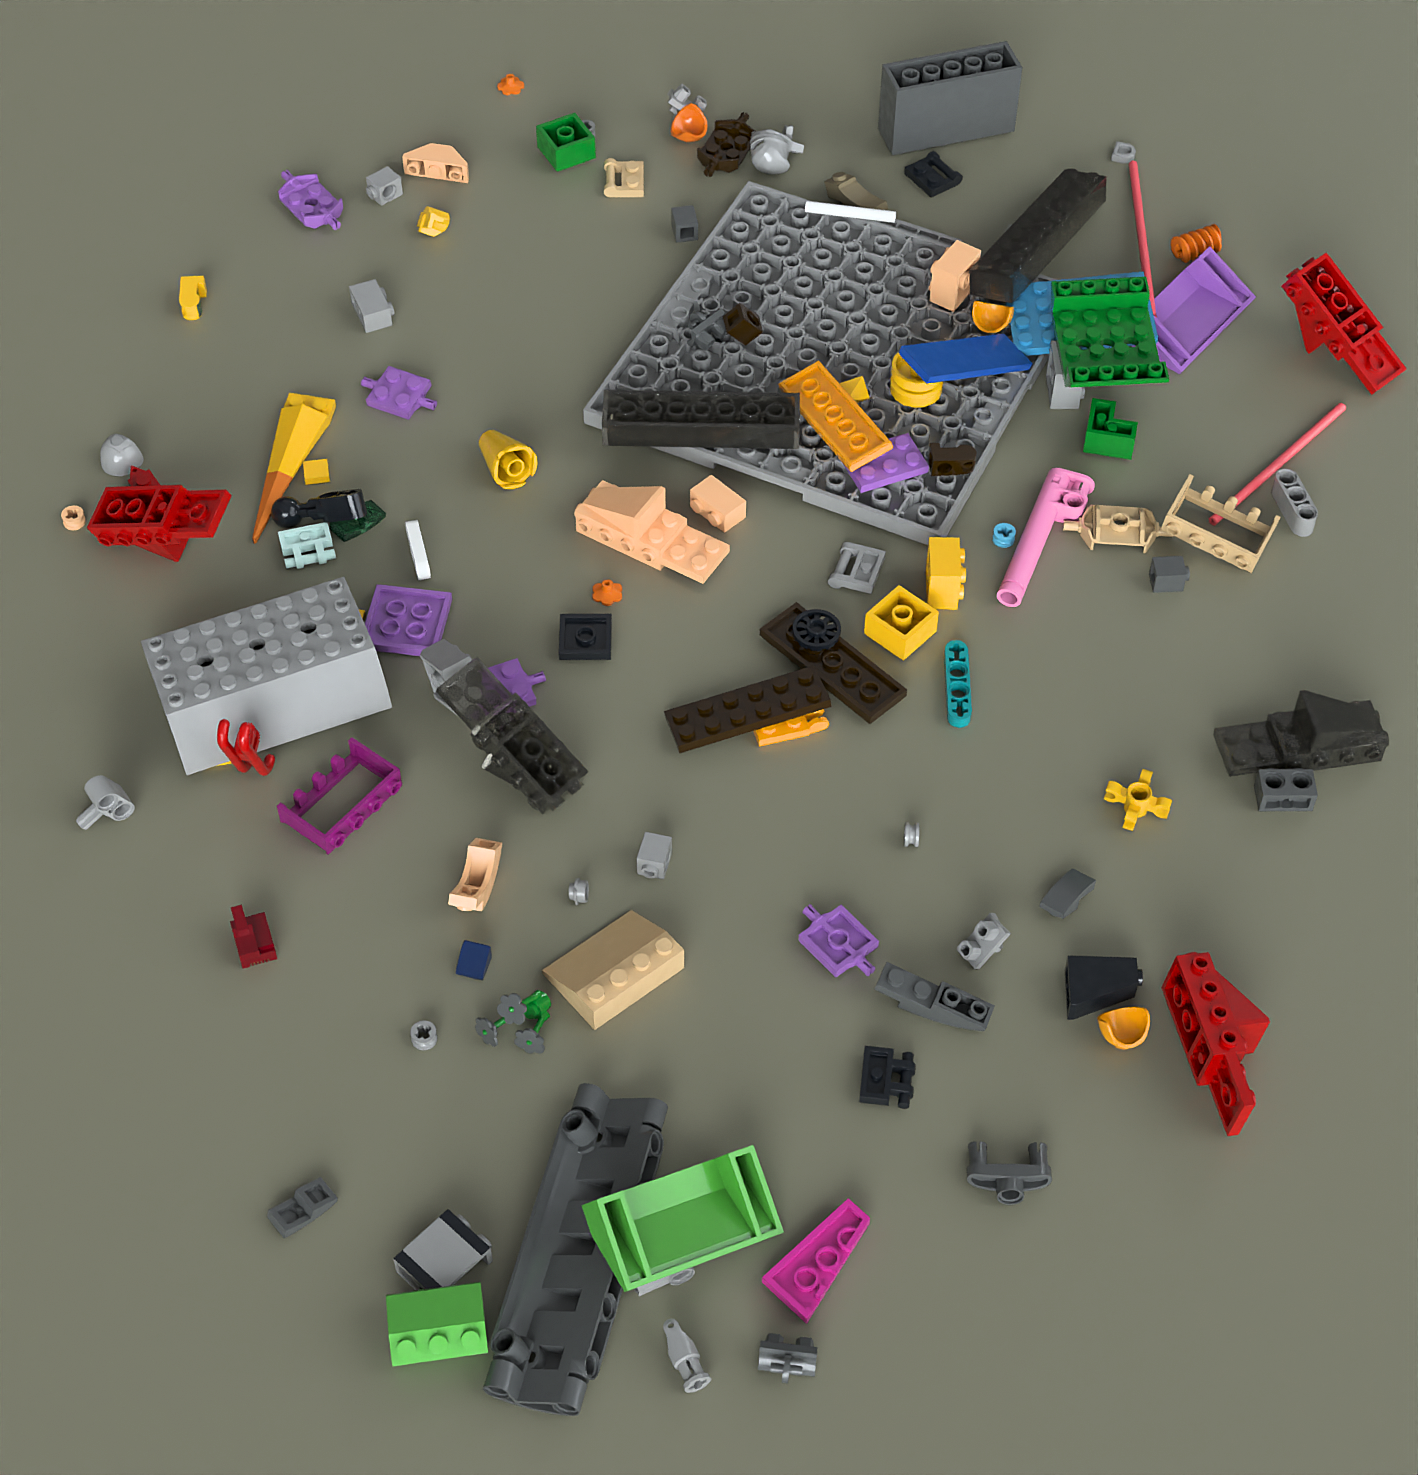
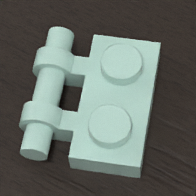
(306, 539)

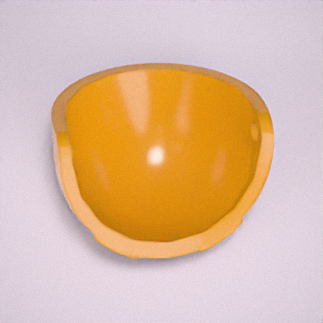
(991, 317)
(1125, 1026)

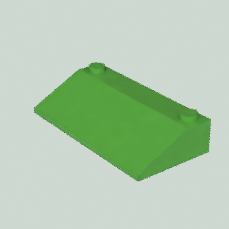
(684, 1218)

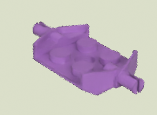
(302, 192)

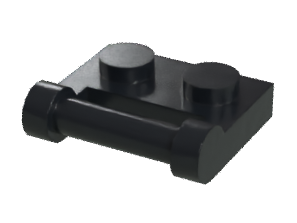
(928, 179)

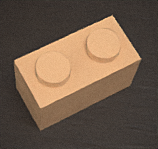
(717, 503)

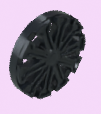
(816, 629)

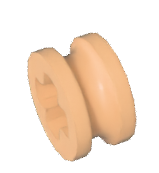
(76, 512)

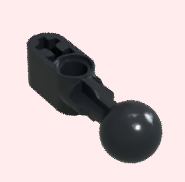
(329, 506)

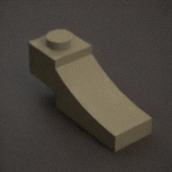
(848, 191)

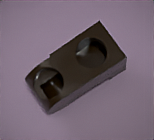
(951, 460)

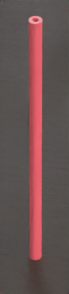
(1284, 457)

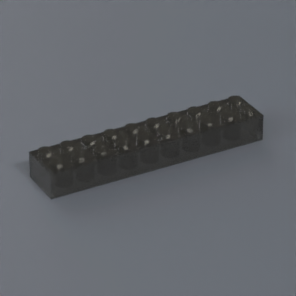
(1037, 236)

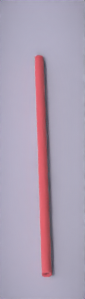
(1141, 230)

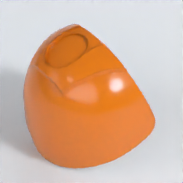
(689, 124)

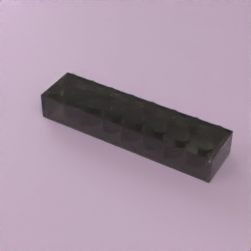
(701, 419)

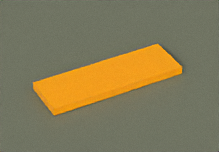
(836, 416)

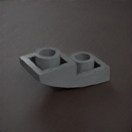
(1066, 893)

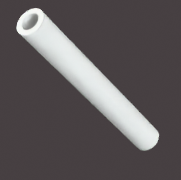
(850, 211)

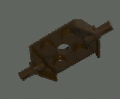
(730, 136)

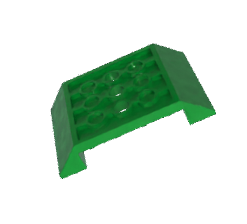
(1108, 314)

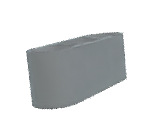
(1294, 502)

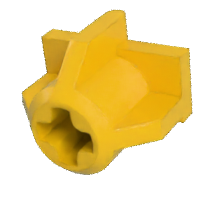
(433, 221)

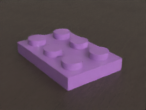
(893, 466)

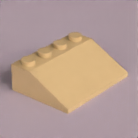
(616, 967)

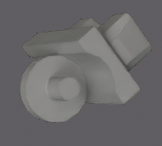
(678, 100)
(983, 941)

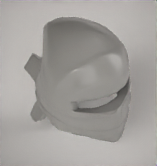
(773, 152)

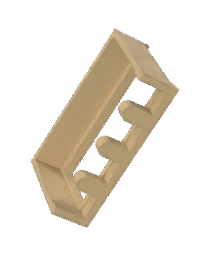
(1210, 542)

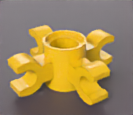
(1137, 799)

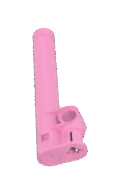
(1057, 501)

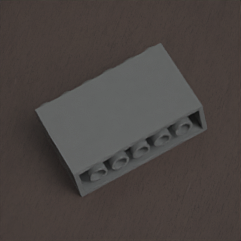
(949, 97)

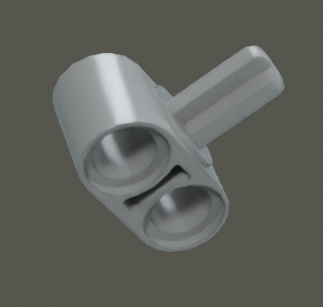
(106, 799)

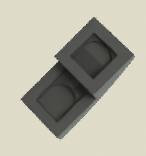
(306, 1206)

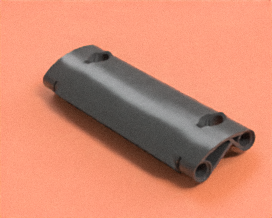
(561, 1284)

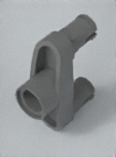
(1009, 1179)

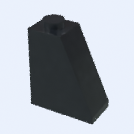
(1099, 983)

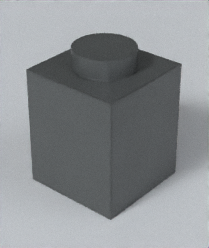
(684, 223)
(1168, 574)

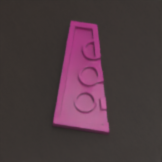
(814, 1263)

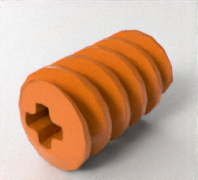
(1193, 243)

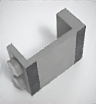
(442, 1253)

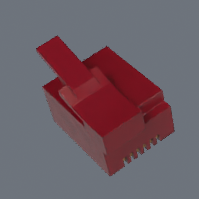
(252, 937)

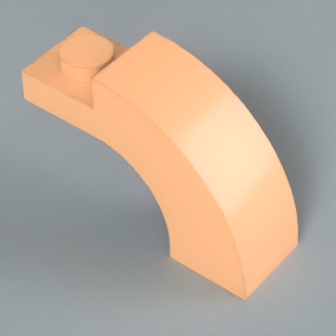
(477, 876)

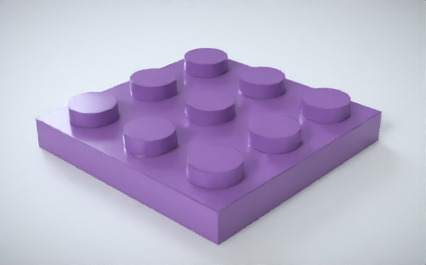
(407, 618)

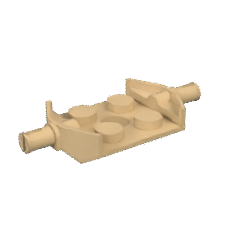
(1099, 527)

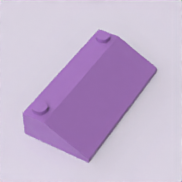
(1197, 309)

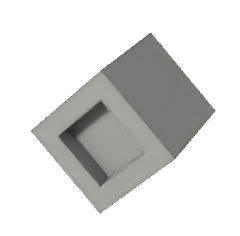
(384, 186)
(654, 855)

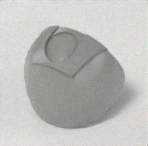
(119, 454)

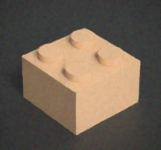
(951, 275)

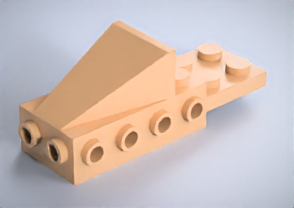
(642, 528)

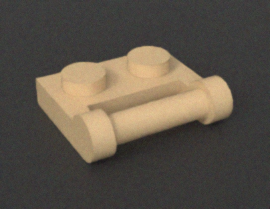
(632, 178)

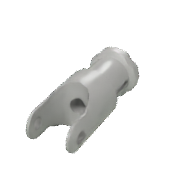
(685, 1356)

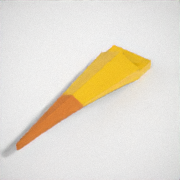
(298, 430)

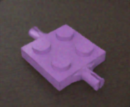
(398, 392)
(516, 680)
(838, 940)

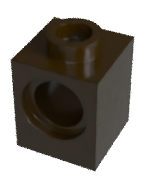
(742, 324)

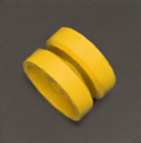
(909, 387)

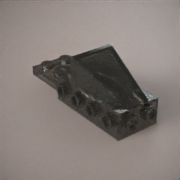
(1313, 736)
(514, 737)

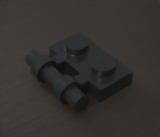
(877, 1073)

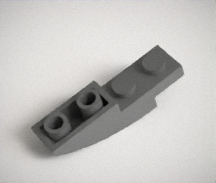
(938, 1003)

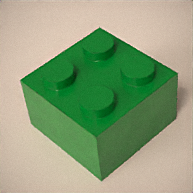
(566, 142)

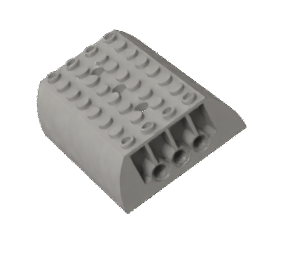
(284, 689)

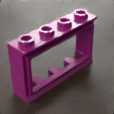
(323, 784)

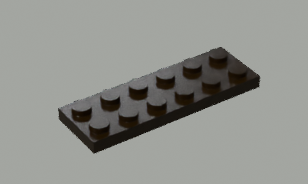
(841, 668)
(747, 709)

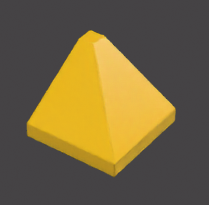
(856, 389)

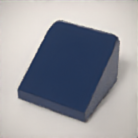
(474, 960)

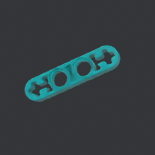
(957, 683)

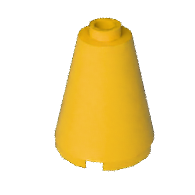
(507, 459)

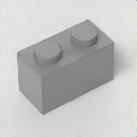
(371, 305)

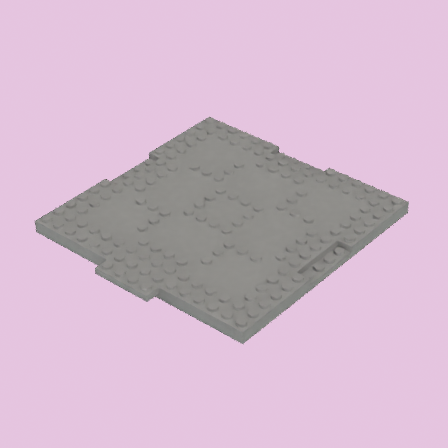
(837, 297)

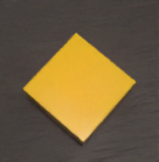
(316, 471)

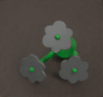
(514, 1011)

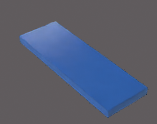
(964, 358)

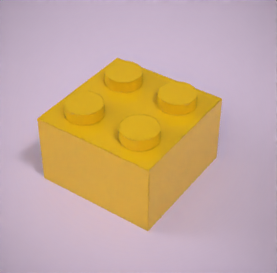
(944, 573)
(901, 622)

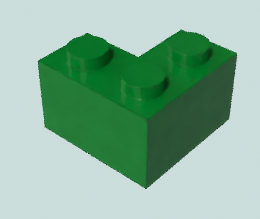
(1109, 435)

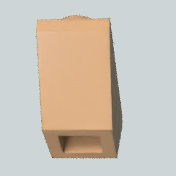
(436, 162)

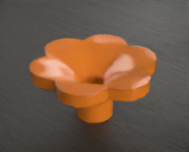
(510, 85)
(607, 592)

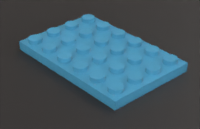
(1032, 318)

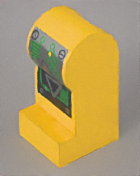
(189, 297)

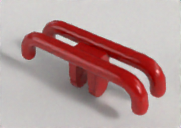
(244, 752)

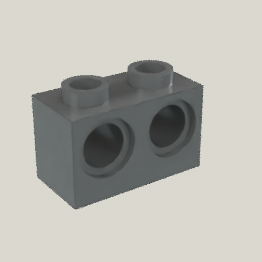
(1285, 790)

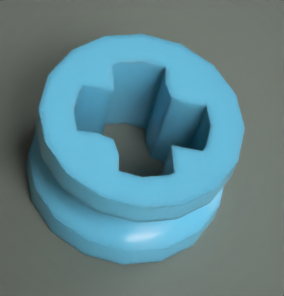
(998, 538)

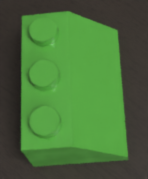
(436, 1324)

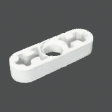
(417, 550)

